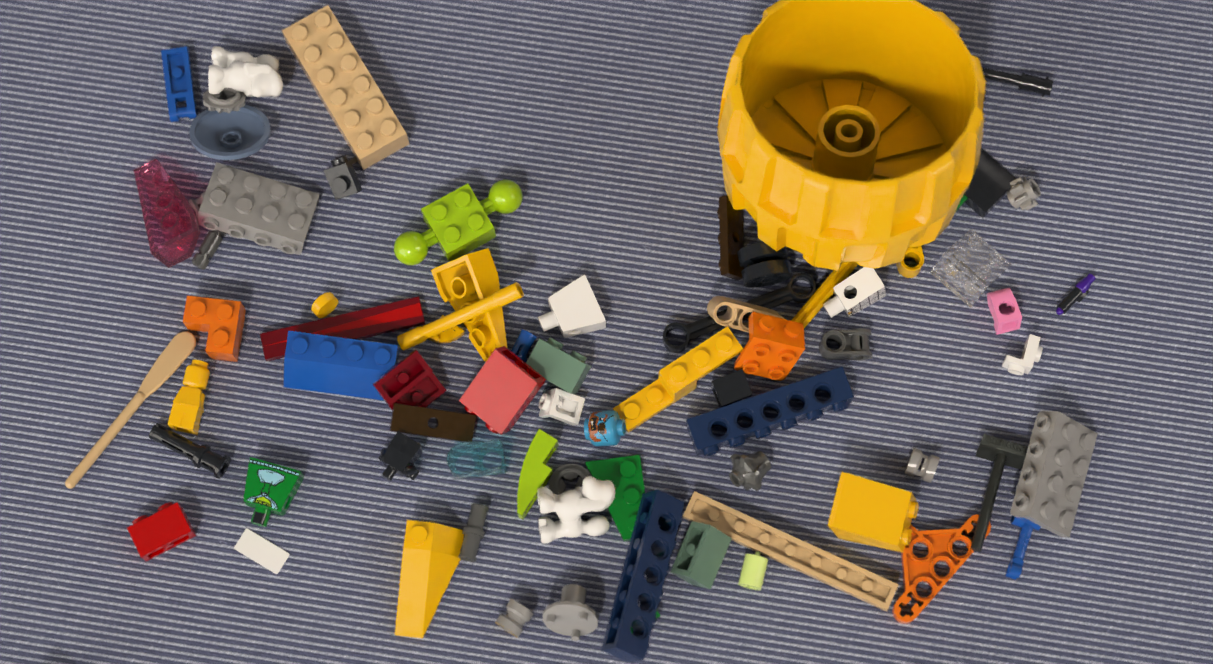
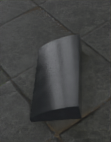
(988, 185)

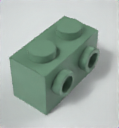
(559, 366)
(703, 552)

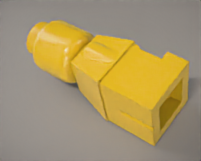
(189, 401)

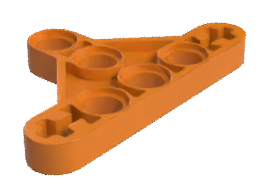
(922, 569)

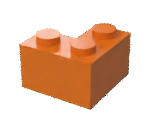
(221, 320)

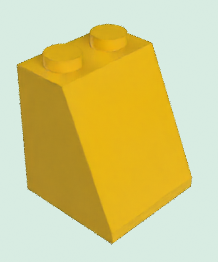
(872, 513)

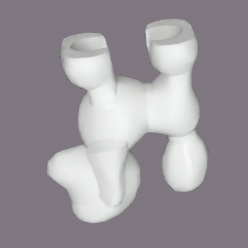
(244, 73)
(570, 505)

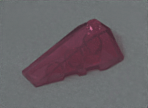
(167, 215)

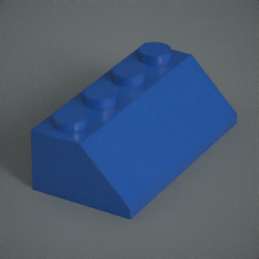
(336, 364)

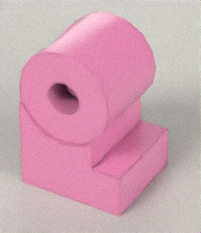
(1004, 310)

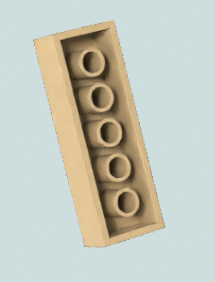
(345, 87)

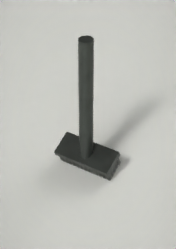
(1002, 454)

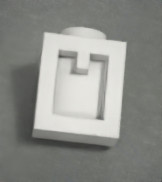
(561, 406)

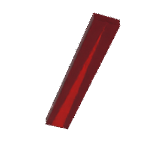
(351, 325)

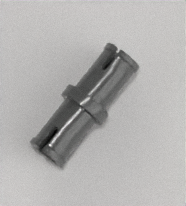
(473, 532)

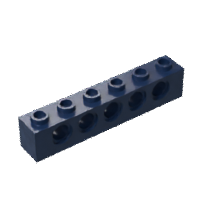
(832, 382)
(618, 639)

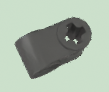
(852, 345)

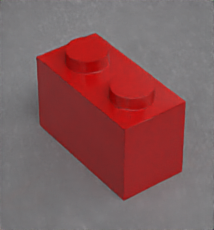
(161, 530)

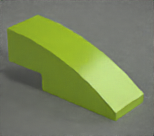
(534, 471)

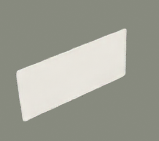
(261, 551)

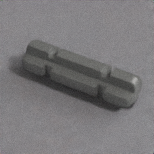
(208, 249)

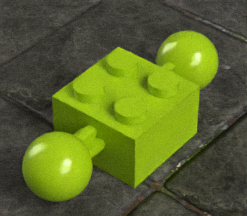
(458, 222)

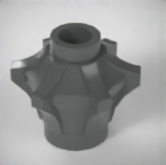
(749, 470)

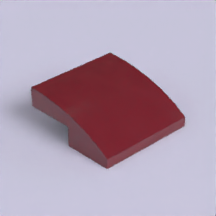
(410, 383)

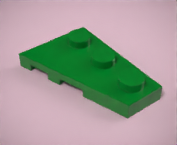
(629, 487)

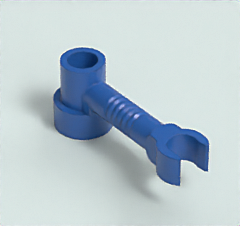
(1016, 563)

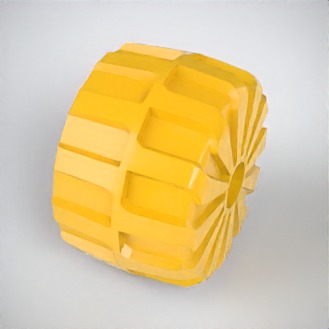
(851, 128)

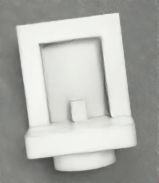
(1030, 354)

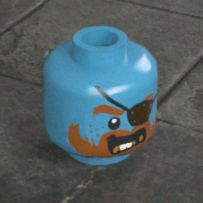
(604, 428)

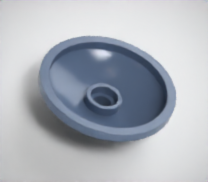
(230, 135)

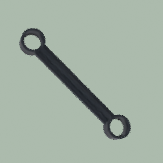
(768, 300)

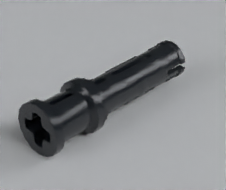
(200, 455)

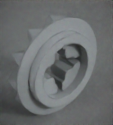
(231, 100)

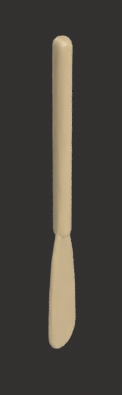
(166, 364)

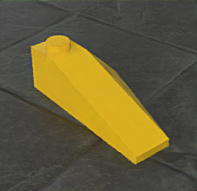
(466, 282)
(426, 571)

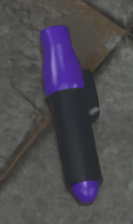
(1077, 294)

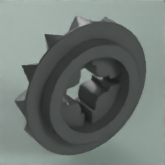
(568, 472)

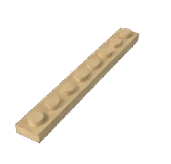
(792, 551)

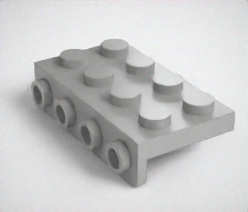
(257, 209)
(1054, 472)

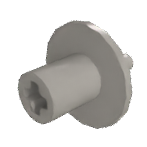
(571, 614)

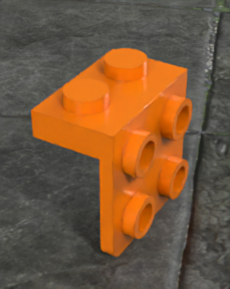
(772, 347)

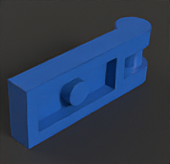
(179, 83)

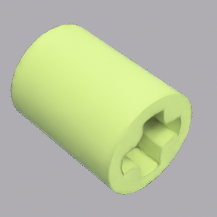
(753, 571)

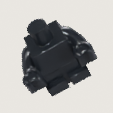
(400, 457)

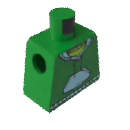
(270, 489)

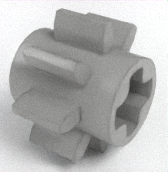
(1023, 193)

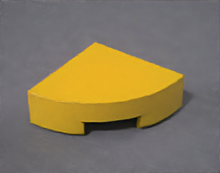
(449, 335)

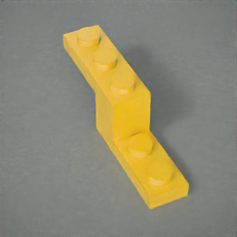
(678, 378)

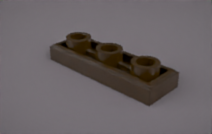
(730, 238)
(449, 424)

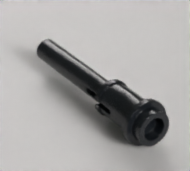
(1025, 82)

